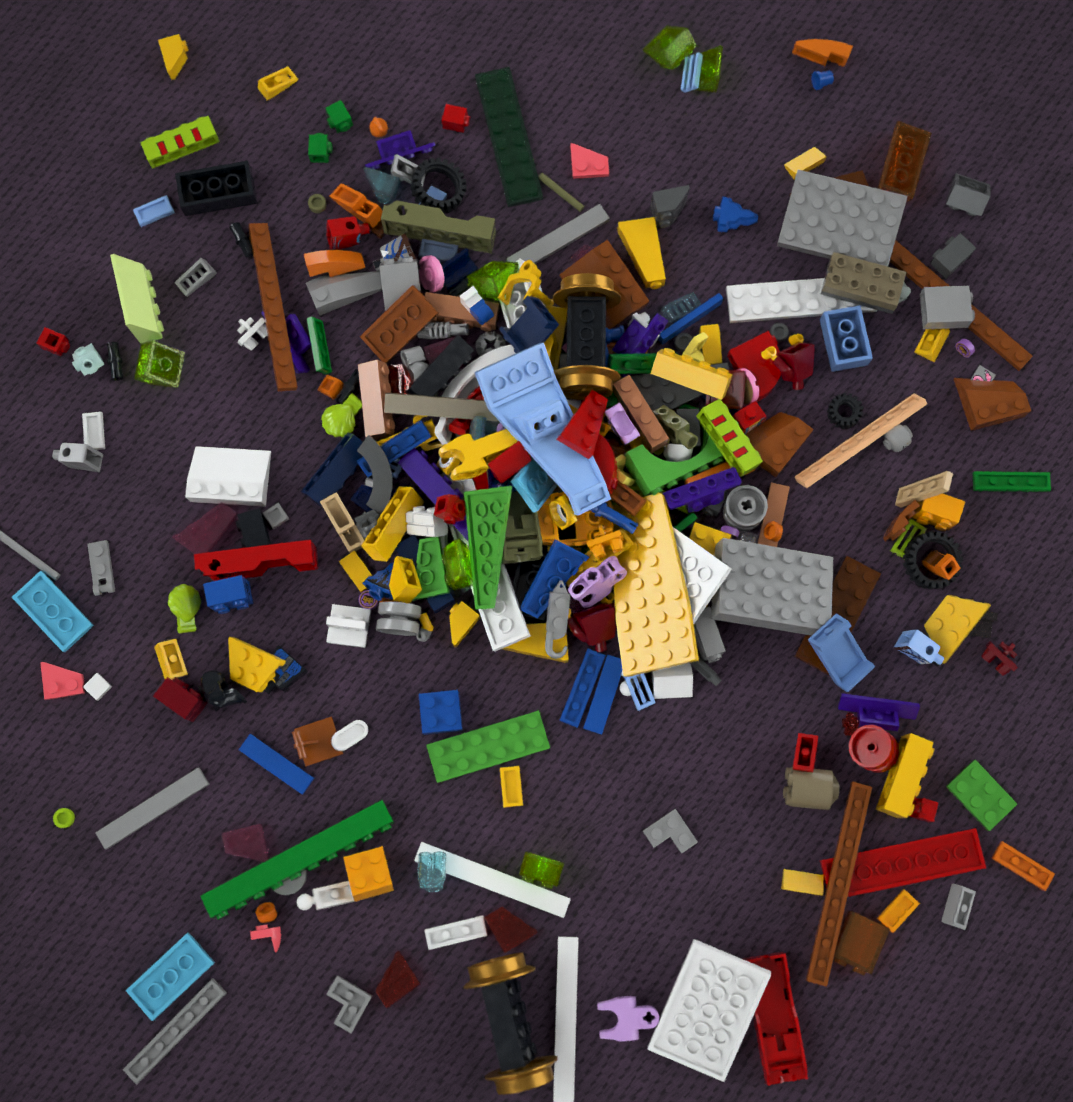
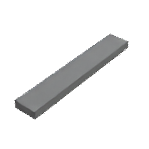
(562, 236)
(152, 808)
(174, 1031)

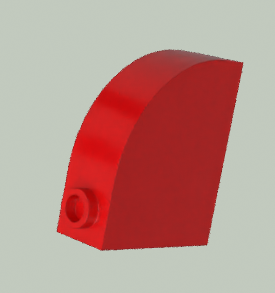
(749, 357)
(606, 463)

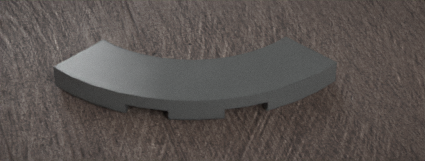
(381, 474)

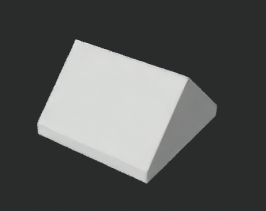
(673, 682)

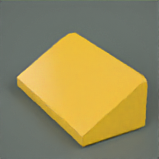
(805, 162)
(932, 343)
(170, 659)
(802, 882)

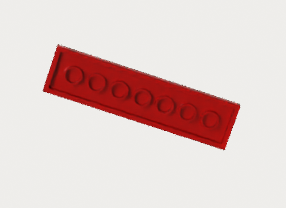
(913, 862)

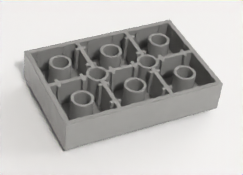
(841, 218)
(773, 587)

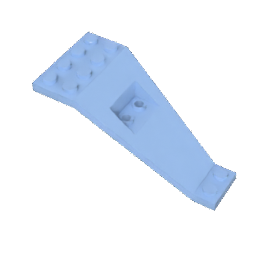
(526, 392)

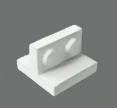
(348, 625)

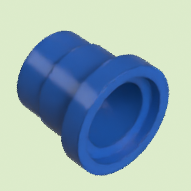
(821, 79)

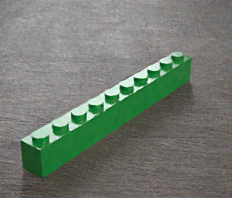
(296, 860)

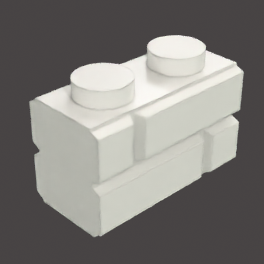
(424, 523)

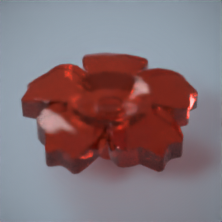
(850, 724)

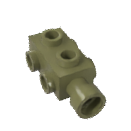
(675, 427)

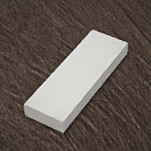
(455, 932)

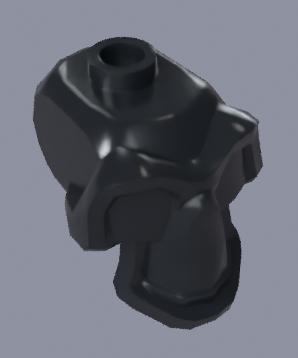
(216, 690)

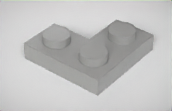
(673, 827)
(354, 1001)

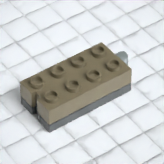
(864, 283)

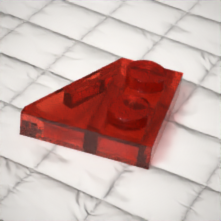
(399, 379)
(508, 929)
(397, 981)

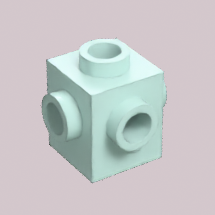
(87, 359)

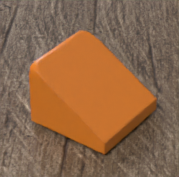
(331, 386)

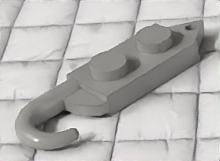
(557, 618)

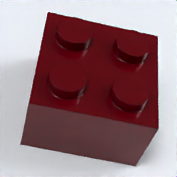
(180, 699)

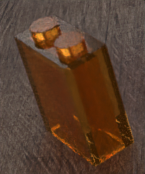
(860, 943)

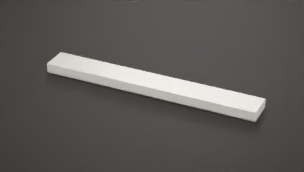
(501, 882)
(565, 1019)

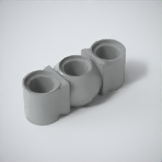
(414, 362)

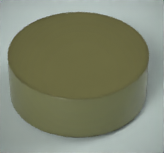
(317, 203)

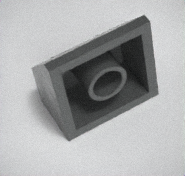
(968, 195)
(668, 204)

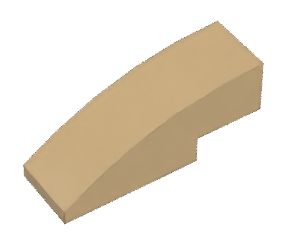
(342, 522)

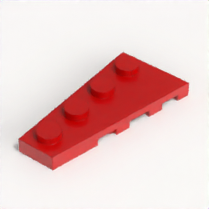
(585, 424)

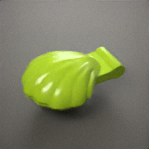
(340, 418)
(184, 604)

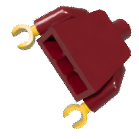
(793, 362)
(595, 624)

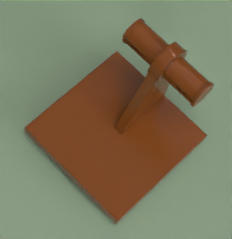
(314, 741)

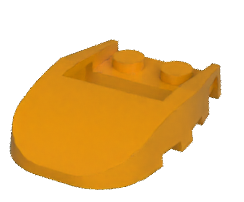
(584, 527)

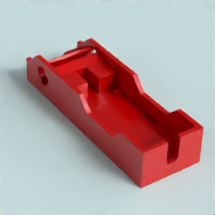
(255, 560)
(774, 1017)

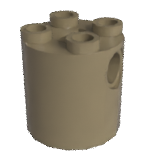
(810, 789)

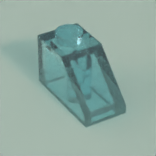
(383, 185)

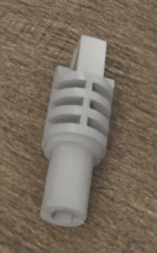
(443, 330)

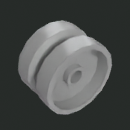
(747, 497)
(398, 618)

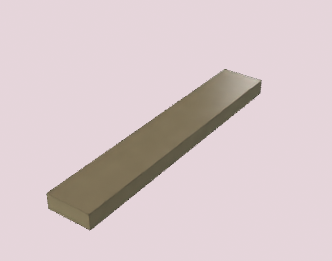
(436, 406)

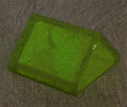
(710, 70)

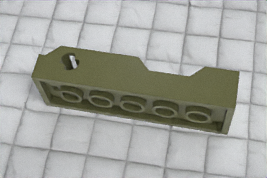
(431, 224)
(521, 532)

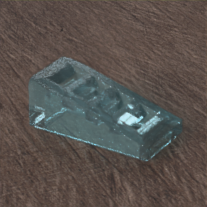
(666, 310)

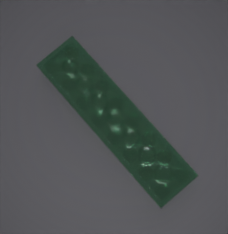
(508, 137)

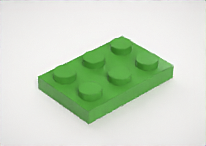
(981, 795)

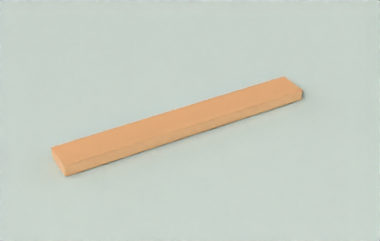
(860, 440)

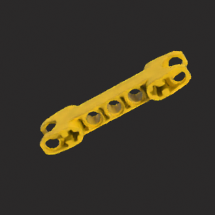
(476, 453)

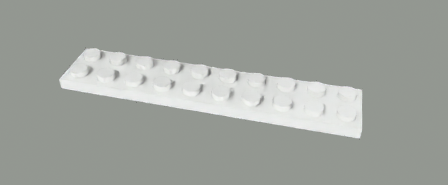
(504, 622)

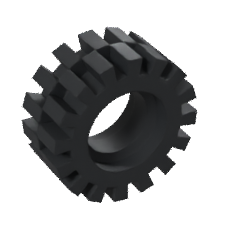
(848, 400)

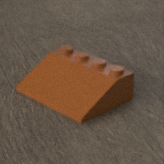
(606, 262)

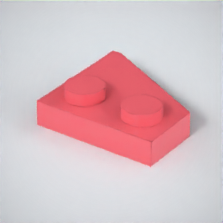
(588, 163)
(60, 682)

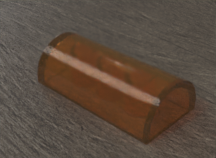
(904, 160)

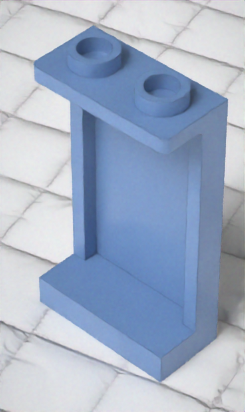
(840, 653)

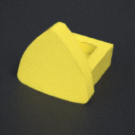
(694, 347)
(622, 476)

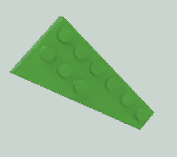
(486, 527)

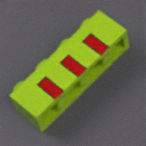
(179, 142)
(729, 437)

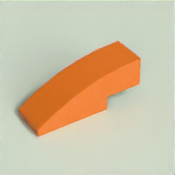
(823, 50)
(357, 204)
(333, 261)

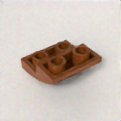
(898, 525)

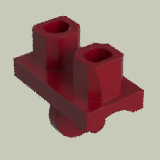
(1006, 664)

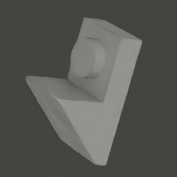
(404, 169)

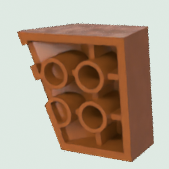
(991, 401)
(778, 440)

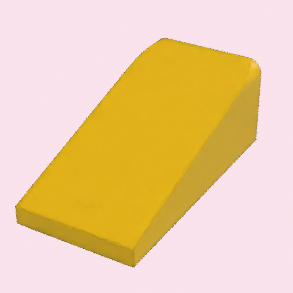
(276, 82)
(712, 348)

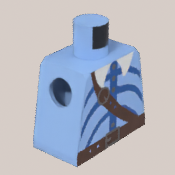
(919, 647)

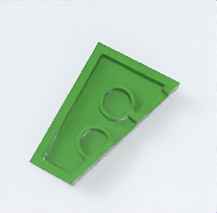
(430, 568)

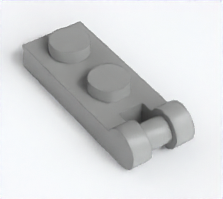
(101, 567)

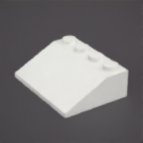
(228, 476)

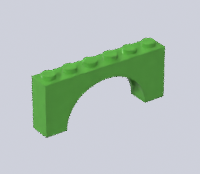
(656, 474)

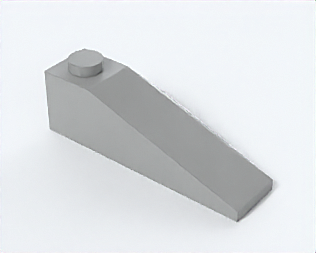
(337, 291)

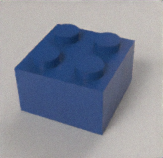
(228, 594)
(440, 712)

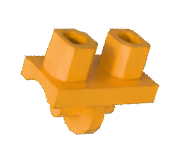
(605, 538)

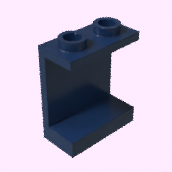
(532, 326)

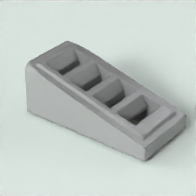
(210, 272)

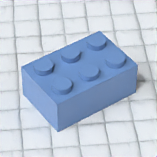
(846, 338)

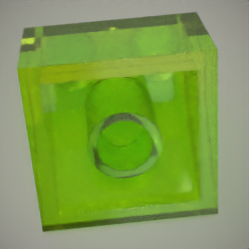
(670, 46)
(492, 278)
(159, 364)
(457, 564)
(541, 869)

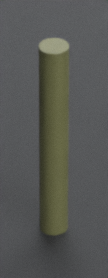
(561, 192)

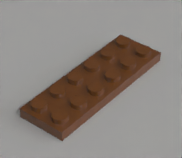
(849, 596)

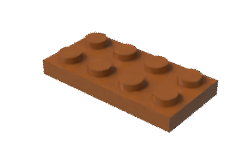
(399, 324)

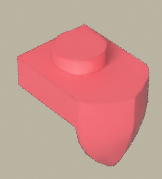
(263, 931)

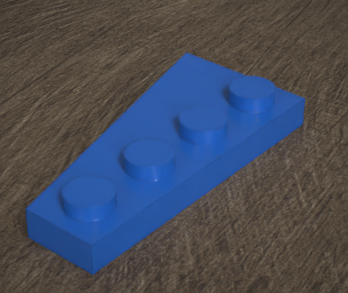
(558, 565)

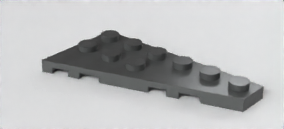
(662, 392)

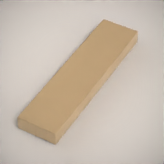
(924, 489)

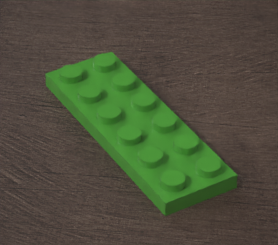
(488, 746)

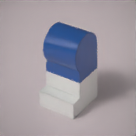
(476, 305)

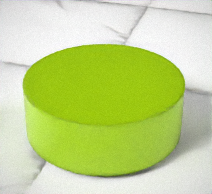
(63, 818)

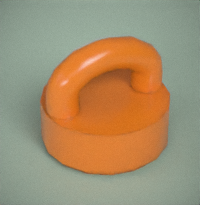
(378, 127)
(773, 531)
(266, 912)

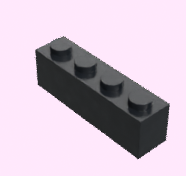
(442, 368)

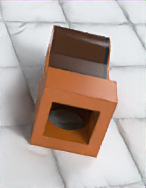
(938, 563)

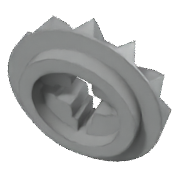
(490, 337)

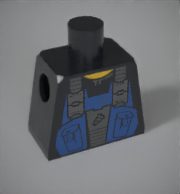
(286, 674)

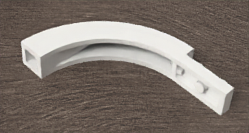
(466, 383)

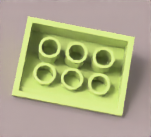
(137, 299)

